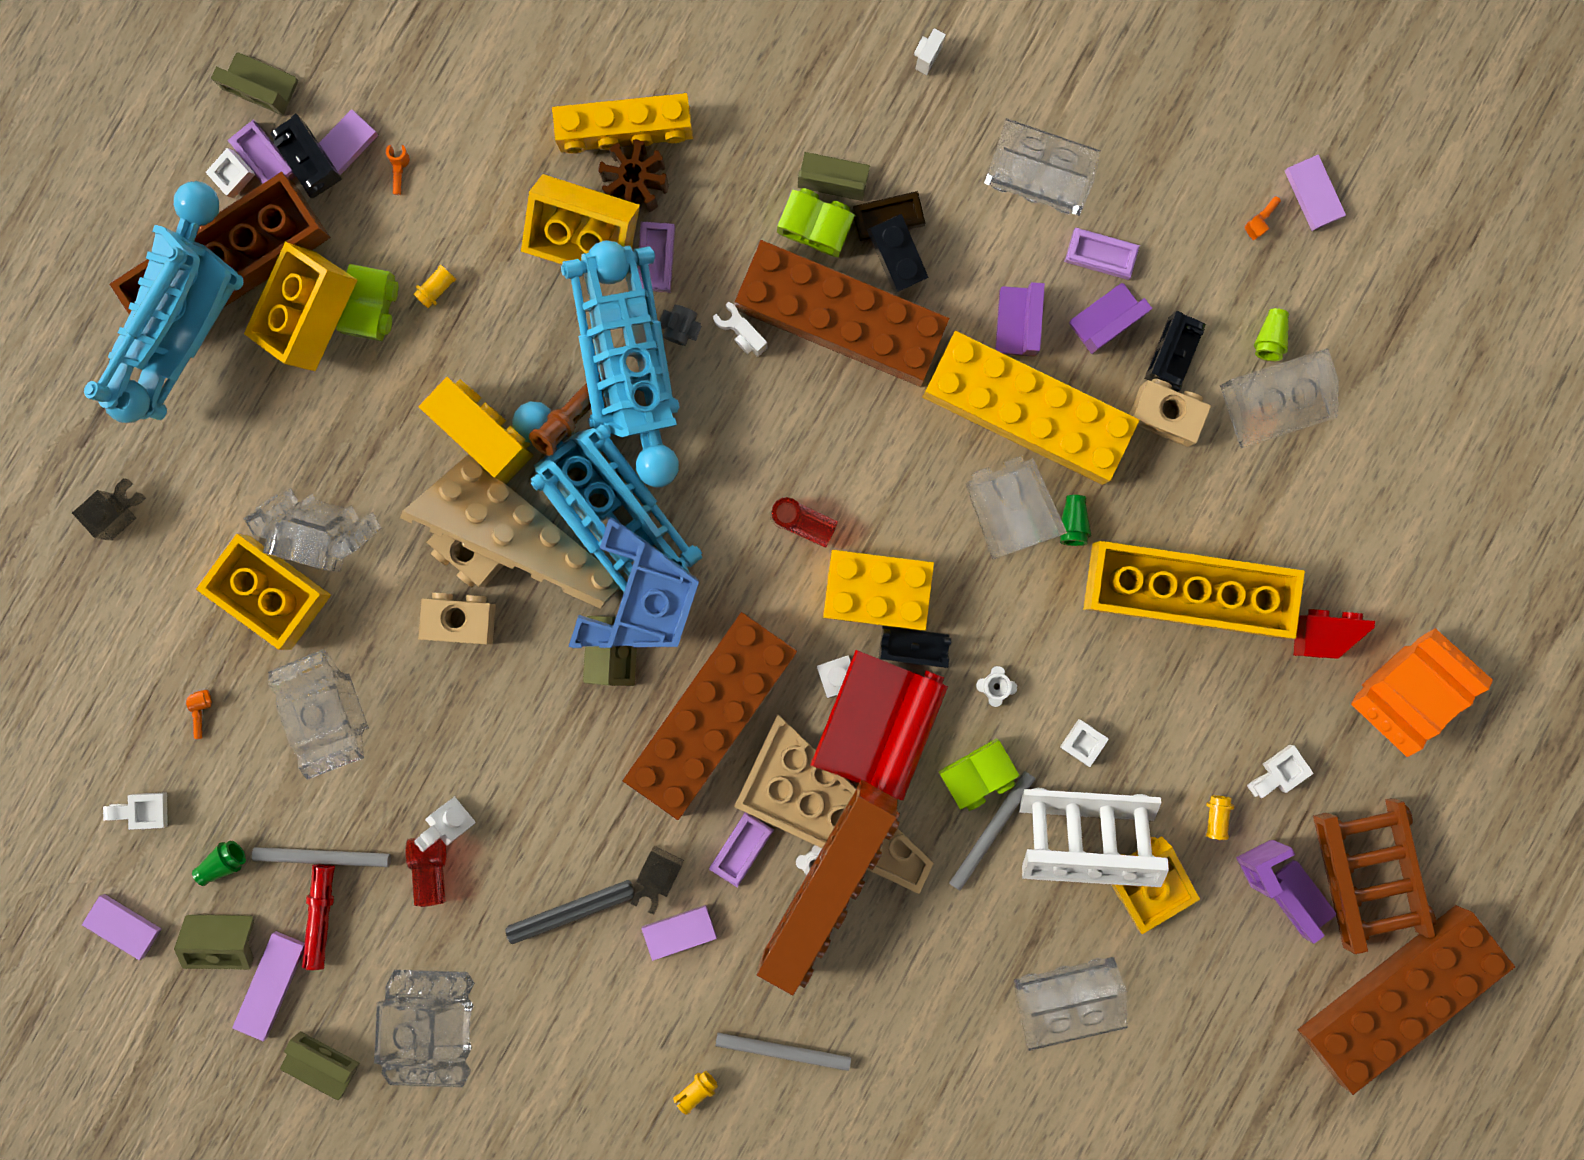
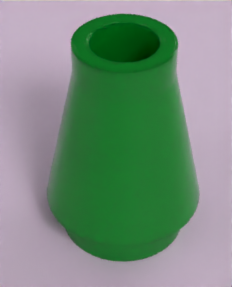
(1075, 521)
(221, 862)

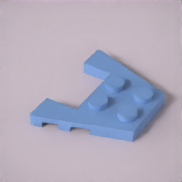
(653, 600)

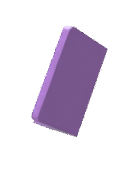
(1108, 317)
(1020, 320)
(1258, 863)
(1303, 902)

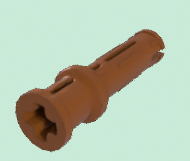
(561, 422)

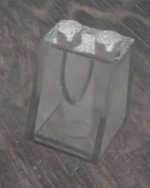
(1014, 507)

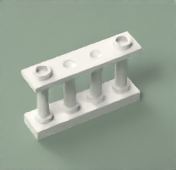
(1092, 867)

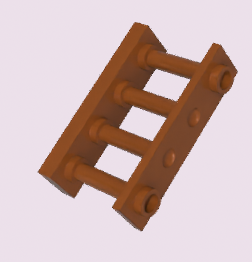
(1347, 898)

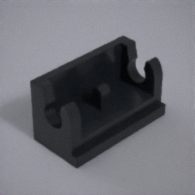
(305, 156)
(1175, 349)
(914, 647)

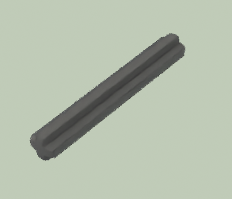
(570, 912)

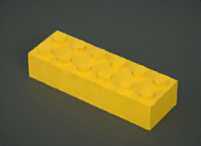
(1030, 408)
(1194, 590)

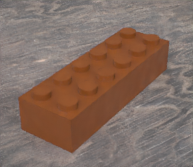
(248, 236)
(840, 313)
(709, 716)
(828, 887)
(1406, 999)

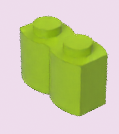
(816, 222)
(368, 306)
(979, 775)

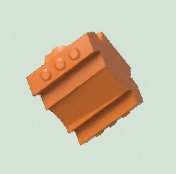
(1420, 691)

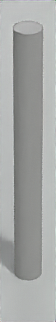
(991, 831)
(321, 857)
(783, 1051)

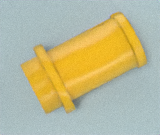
(434, 286)
(1219, 817)
(696, 1092)

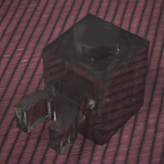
(108, 513)
(657, 876)

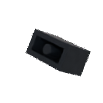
(897, 253)

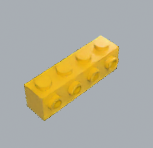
(621, 121)

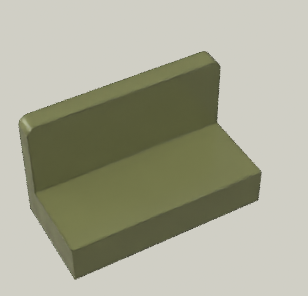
(257, 83)
(833, 176)
(609, 665)
(215, 942)
(318, 1065)

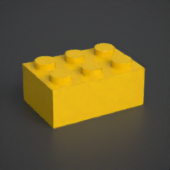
(571, 219)
(300, 307)
(477, 429)
(878, 590)
(263, 592)

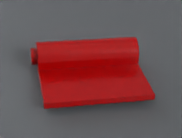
(880, 724)

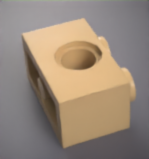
(1189, 412)
(476, 571)
(437, 625)

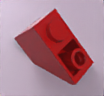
(1329, 636)

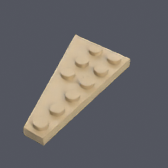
(508, 530)
(810, 801)

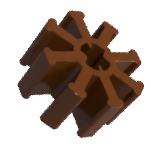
(645, 169)

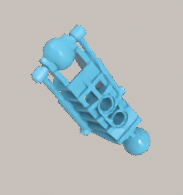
(171, 315)
(644, 341)
(570, 496)

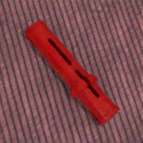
(318, 916)

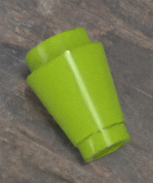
(1273, 336)

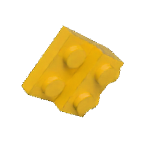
(1156, 904)

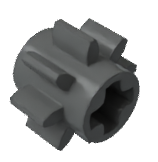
(680, 325)

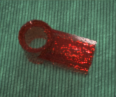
(806, 523)
(427, 872)

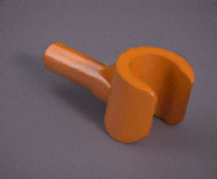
(398, 164)
(1257, 226)
(195, 703)

